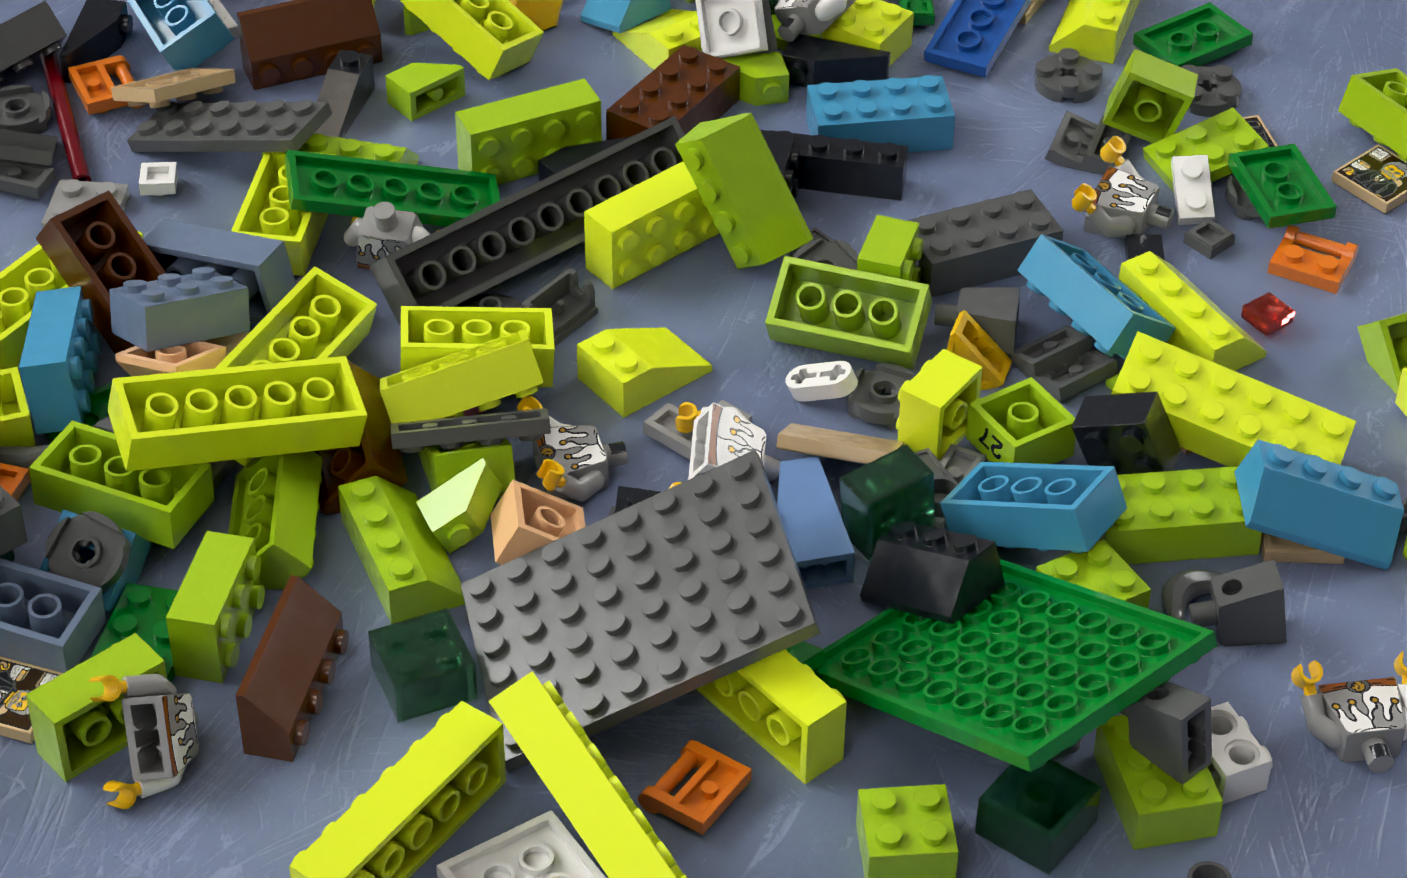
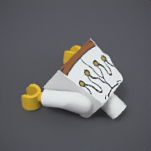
(720, 437)

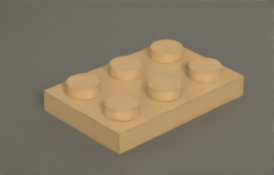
(177, 84)

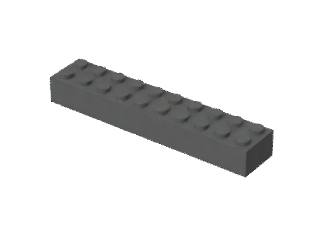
(521, 227)

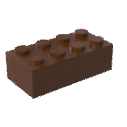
(684, 86)
(100, 251)

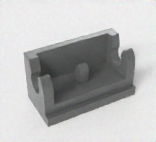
(568, 302)

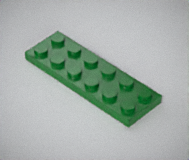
(352, 184)

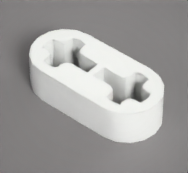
(821, 381)

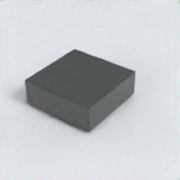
(1209, 238)

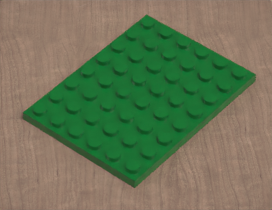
(1018, 669)

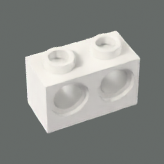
(1238, 760)

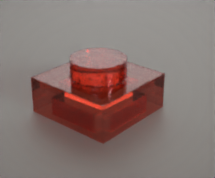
(1267, 314)

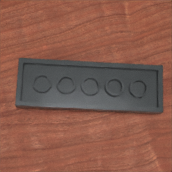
(230, 126)

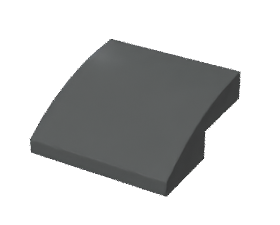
(1080, 142)
(27, 147)
(1064, 363)

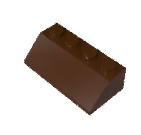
(304, 38)
(369, 459)
(290, 672)

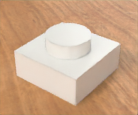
(158, 178)

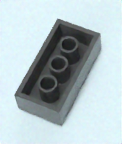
(981, 241)

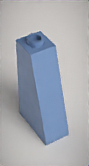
(814, 524)

